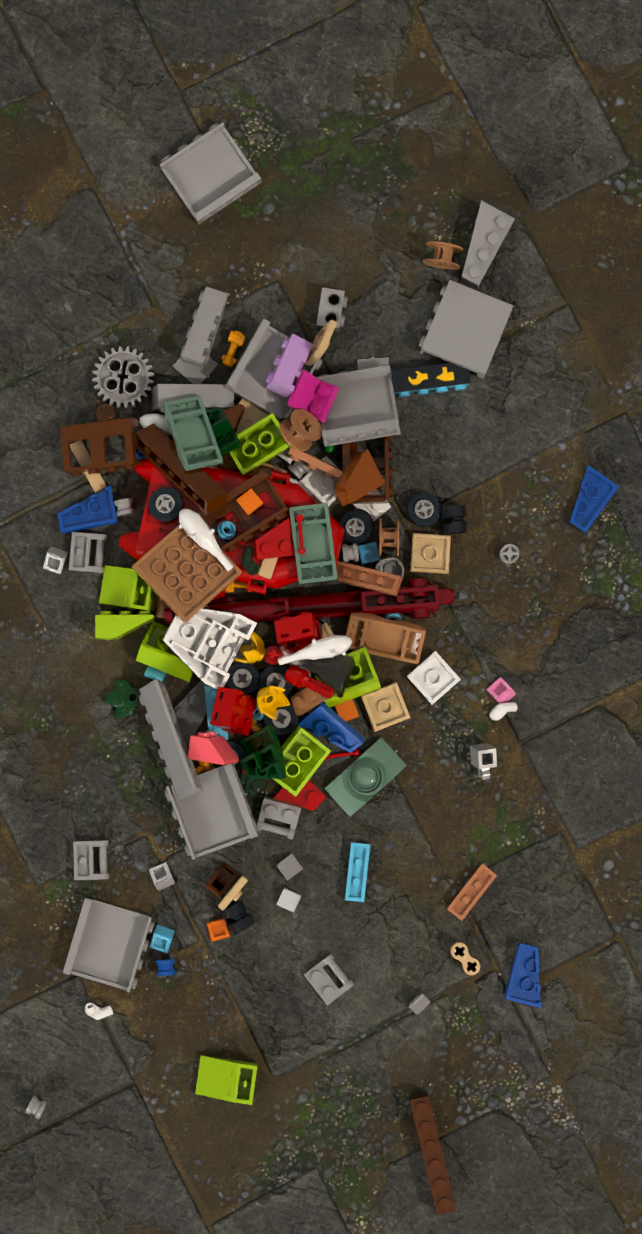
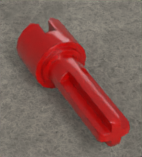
(272, 655)
(301, 678)

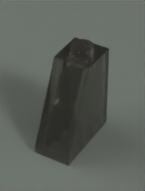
(332, 671)

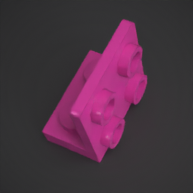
(313, 396)

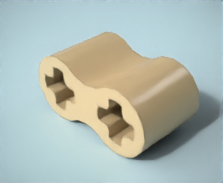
(465, 958)

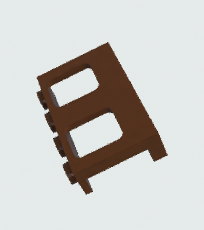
(96, 434)
(382, 464)
(258, 484)

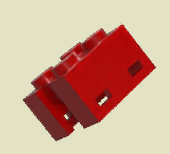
(297, 630)
(234, 711)

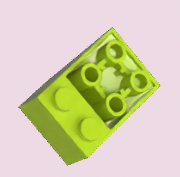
(126, 589)
(116, 626)
(226, 1079)

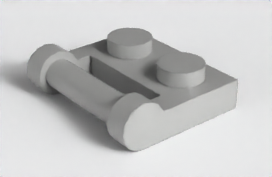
(81, 552)
(279, 811)
(85, 860)
(324, 984)

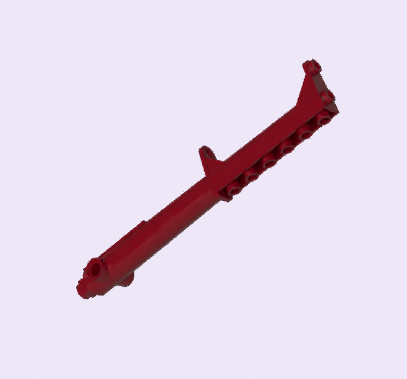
(415, 598)

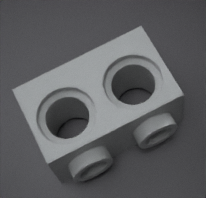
(326, 308)

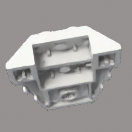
(209, 643)

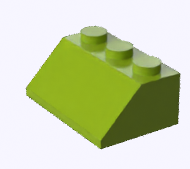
(259, 444)
(160, 656)
(362, 680)
(302, 758)

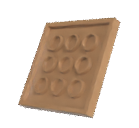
(184, 574)

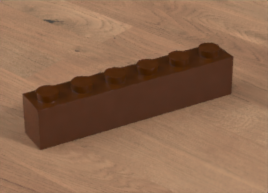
(193, 483)
(432, 1153)

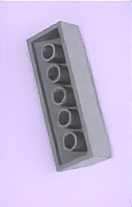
(170, 739)

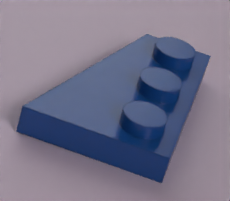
(592, 499)
(90, 513)
(326, 722)
(524, 977)

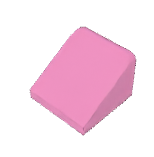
(501, 691)

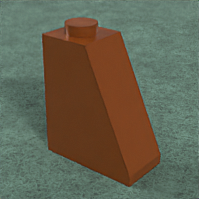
(358, 478)

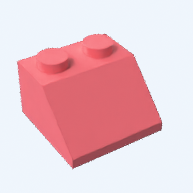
(211, 748)

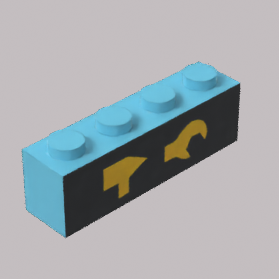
(429, 378)

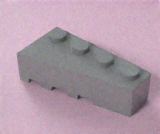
(487, 237)
(205, 327)
(211, 394)

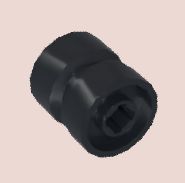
(453, 519)
(237, 917)

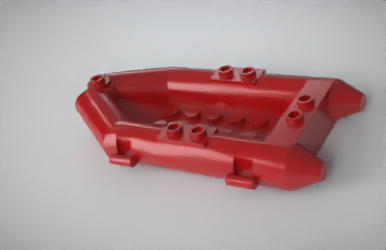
(291, 493)

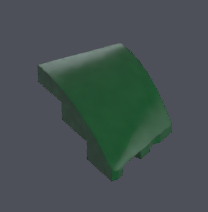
(223, 431)
(263, 755)

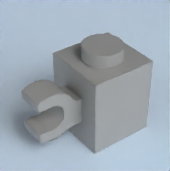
(483, 757)

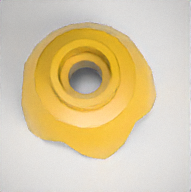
(252, 652)
(269, 699)

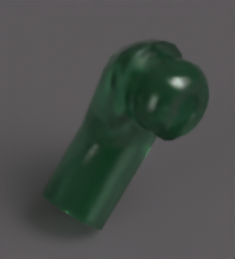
(247, 562)

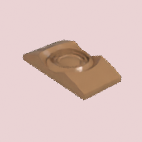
(386, 637)

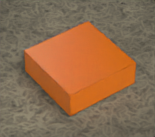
(249, 501)
(347, 710)
(218, 929)

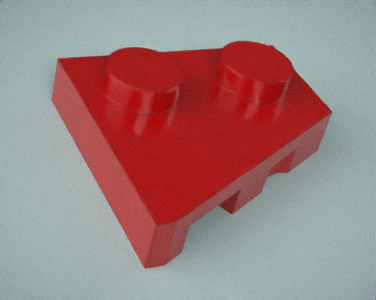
(275, 542)
(308, 797)

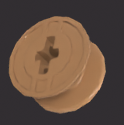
(442, 255)
(301, 430)
(388, 537)

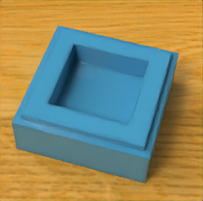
(368, 553)

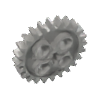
(140, 379)

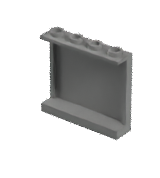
(209, 173)
(466, 327)
(253, 367)
(362, 406)
(216, 815)
(108, 944)

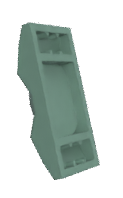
(192, 433)
(319, 559)
(365, 777)

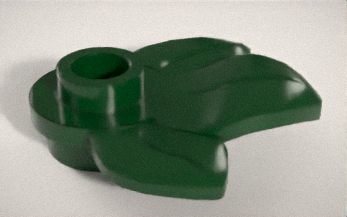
(120, 698)

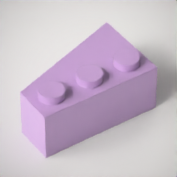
(288, 365)

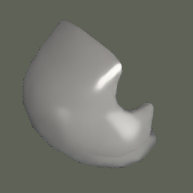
(390, 565)

